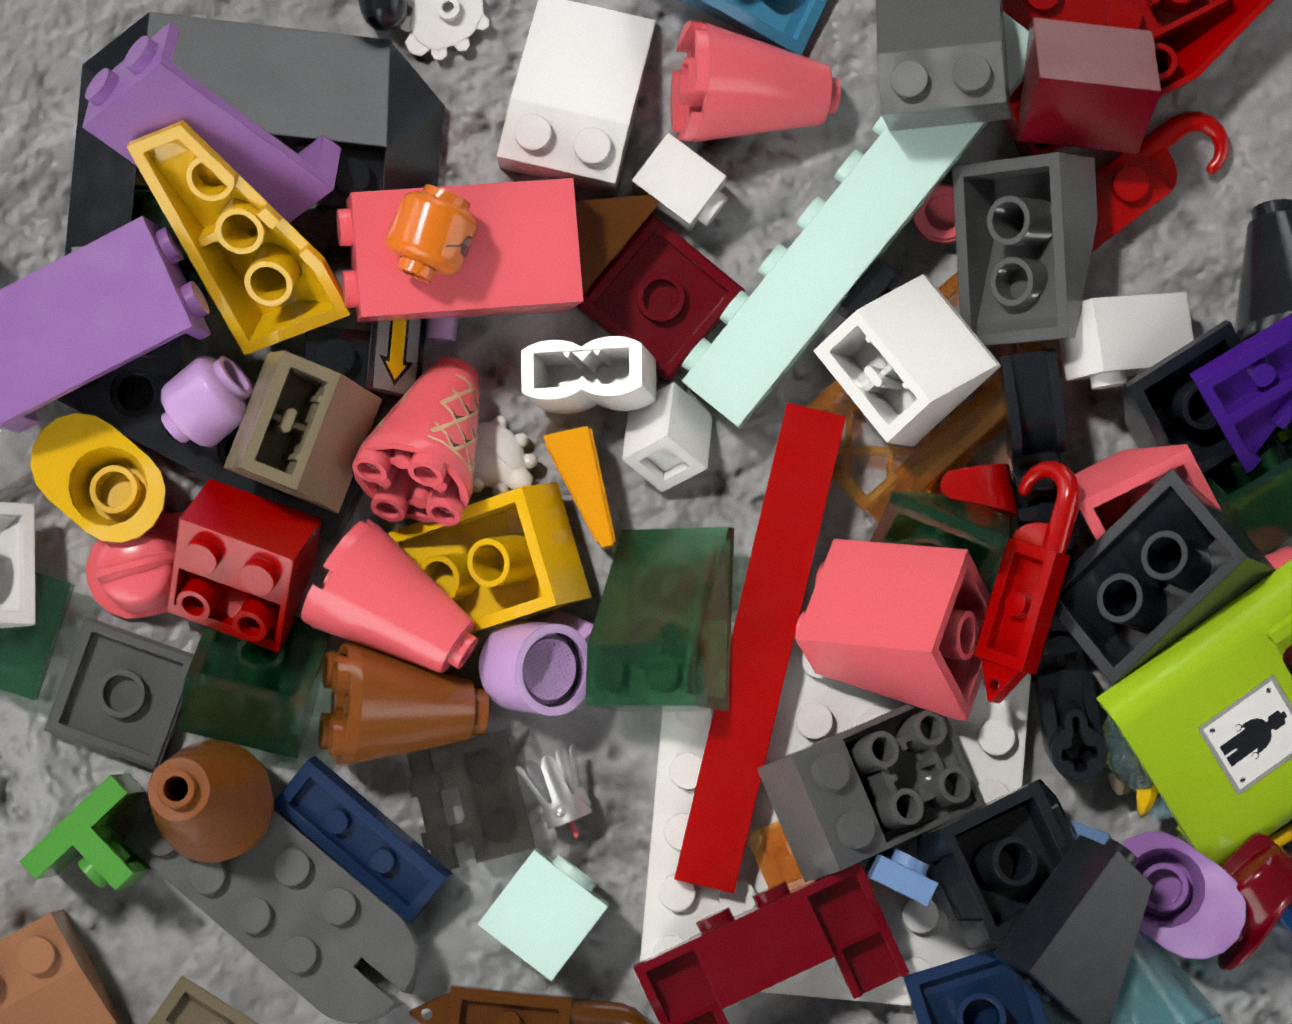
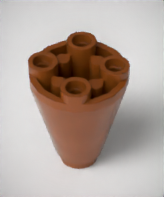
(394, 706)

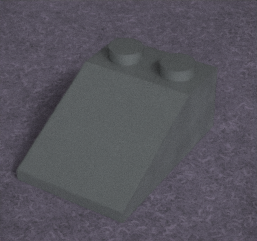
(941, 62)
(1024, 245)

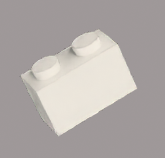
(1125, 337)

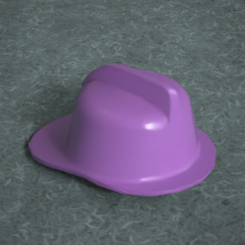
(1192, 899)

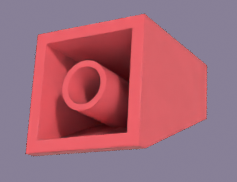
(898, 623)

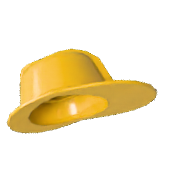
(98, 477)

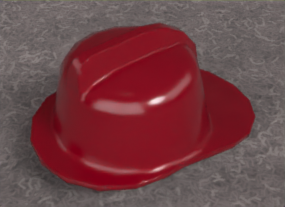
(1266, 884)

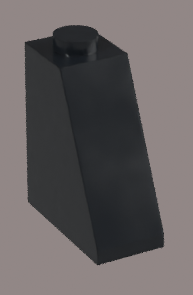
(1080, 931)

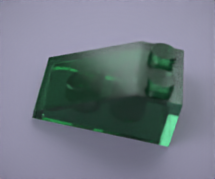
(664, 623)

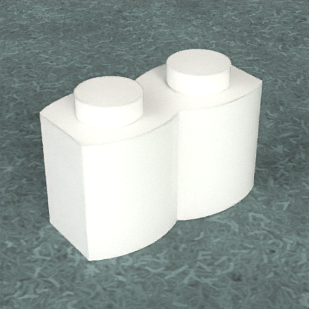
(602, 372)

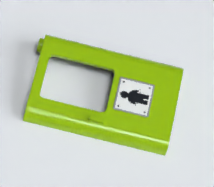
(1218, 720)

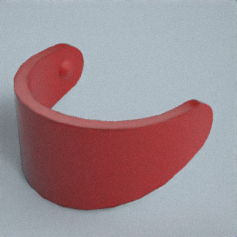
(982, 485)

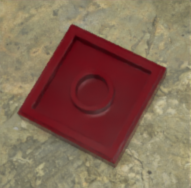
(660, 296)

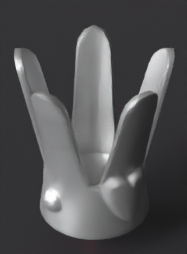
(558, 788)

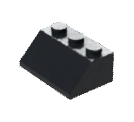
(1156, 576)

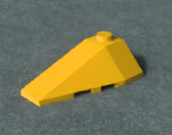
(245, 252)

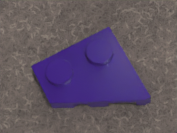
(1250, 390)

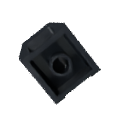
(996, 860)

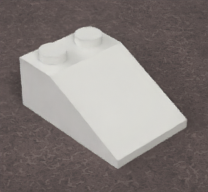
(576, 94)

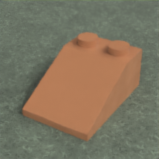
(51, 977)

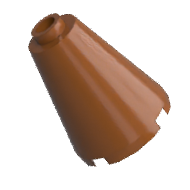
(211, 800)

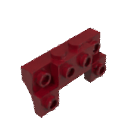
(773, 943)

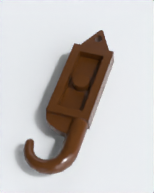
(500, 1006)

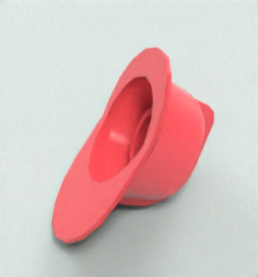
(135, 575)

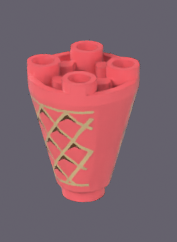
(425, 448)

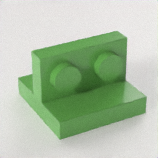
(90, 833)

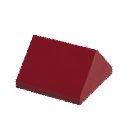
(1088, 86)

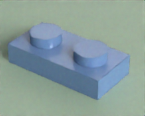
(902, 874)

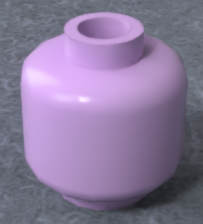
(205, 400)

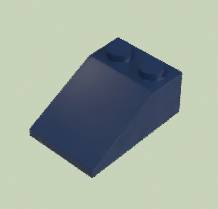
(972, 992)

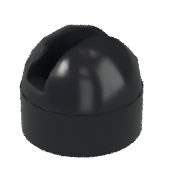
(384, 14)

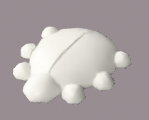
(442, 25)
(501, 458)

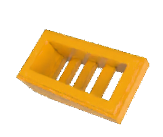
(579, 467)

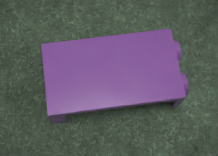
(154, 93)
(92, 316)

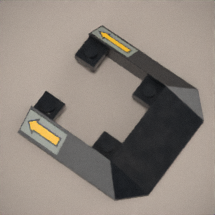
(295, 89)

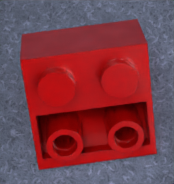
(242, 564)

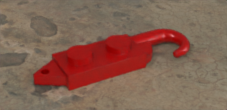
(1141, 180)
(1027, 586)

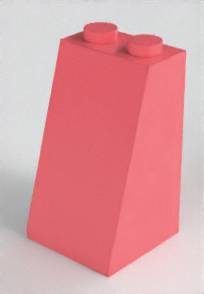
(517, 263)

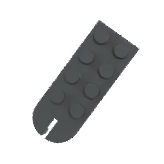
(297, 917)

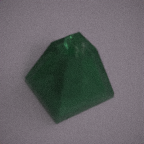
(945, 523)

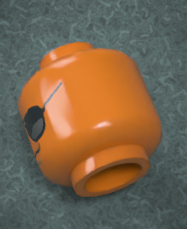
(431, 233)

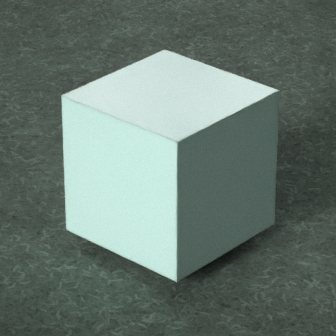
(545, 912)

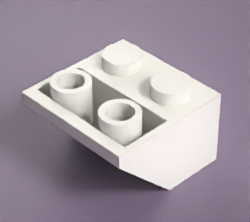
(907, 360)

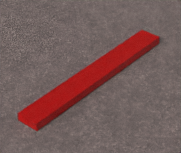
(760, 647)

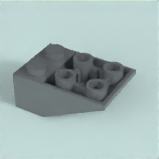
(869, 789)

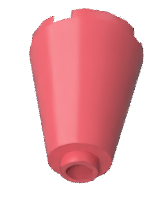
(745, 86)
(388, 603)

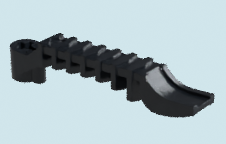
(1063, 679)

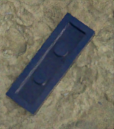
(362, 839)

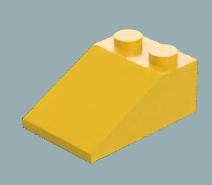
(504, 556)

